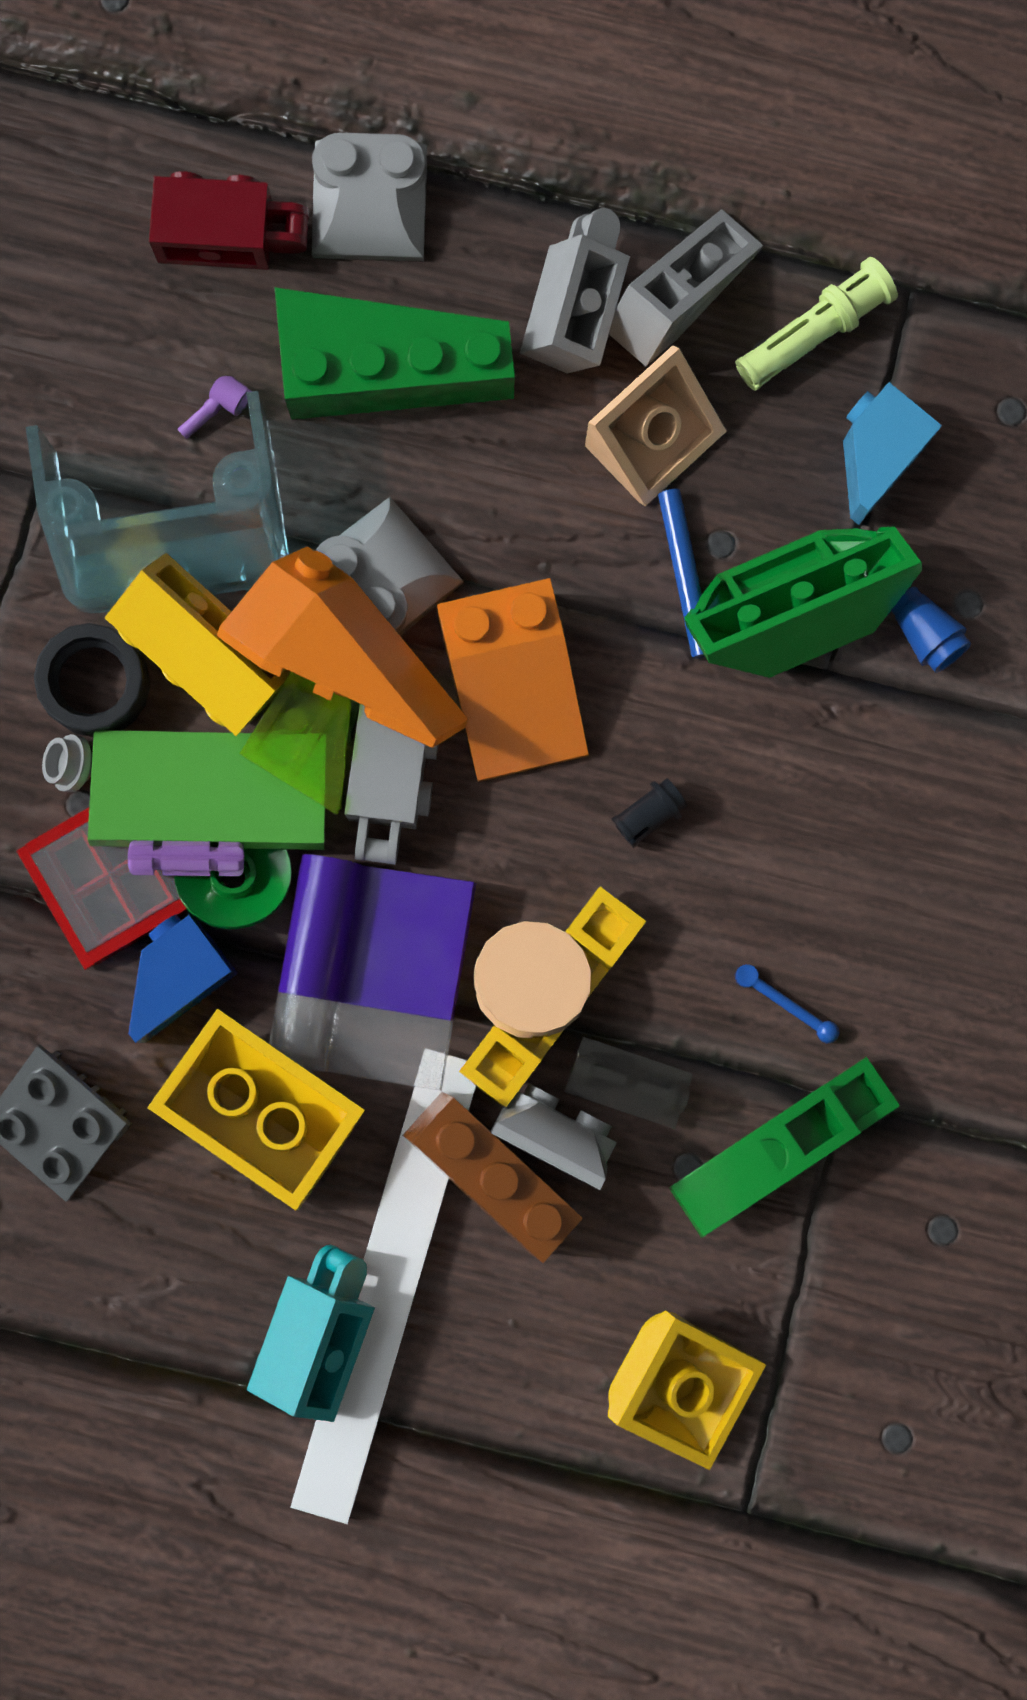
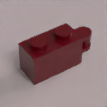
(222, 222)

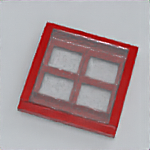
(94, 893)

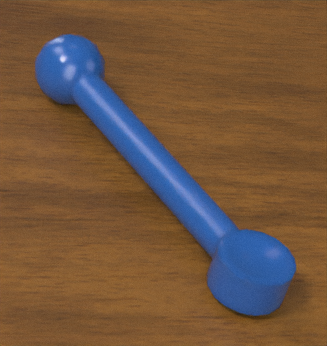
(747, 976)

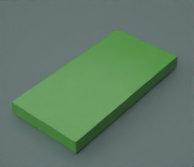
(193, 790)

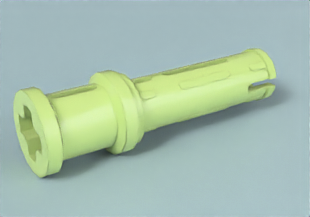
(837, 311)

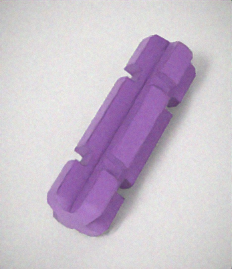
(186, 858)

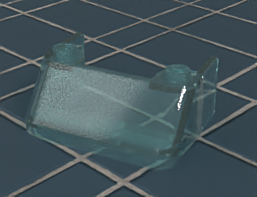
(217, 542)

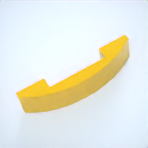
(506, 1061)

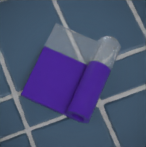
(372, 971)

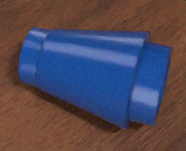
(930, 630)

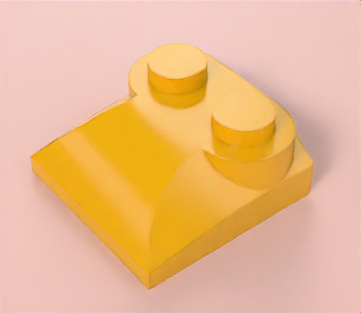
(682, 1388)

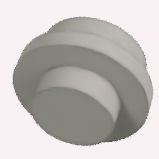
(67, 762)

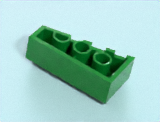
(385, 356)

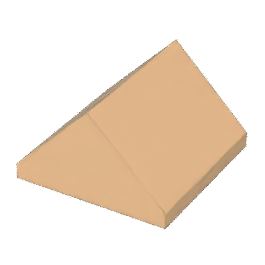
(655, 427)

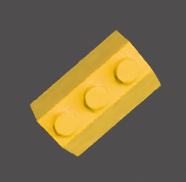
(256, 1109)

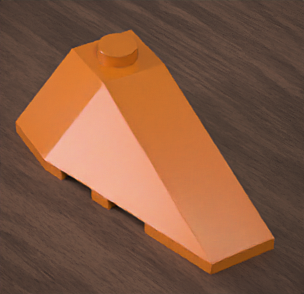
(326, 629)

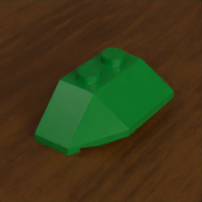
(802, 599)

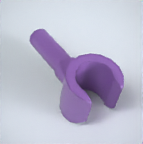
(225, 393)

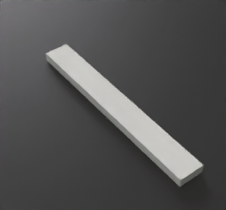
(393, 1272)

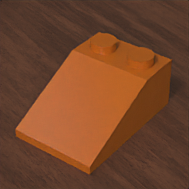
(513, 679)

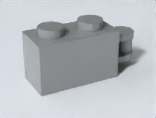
(577, 295)
(386, 787)

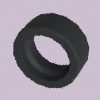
(55, 656)

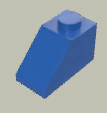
(175, 975)

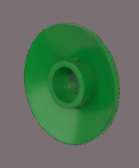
(263, 891)

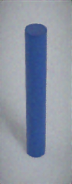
(682, 557)

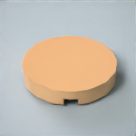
(532, 979)

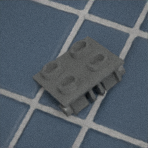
(57, 1122)

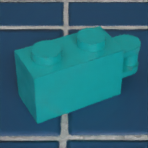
(314, 1338)

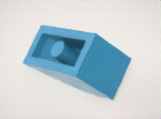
(882, 445)

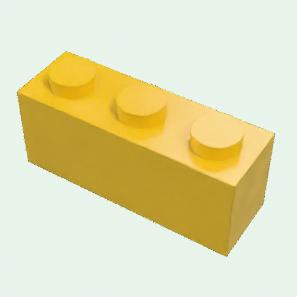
(177, 628)

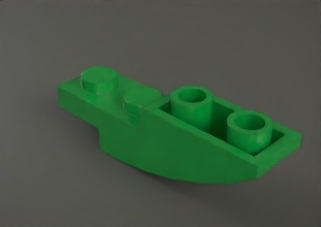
(783, 1147)

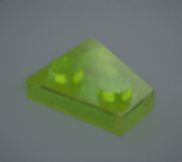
(304, 741)

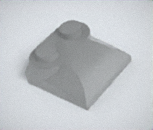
(369, 197)
(393, 565)
(569, 1144)

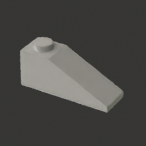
(681, 286)

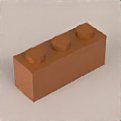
(492, 1176)

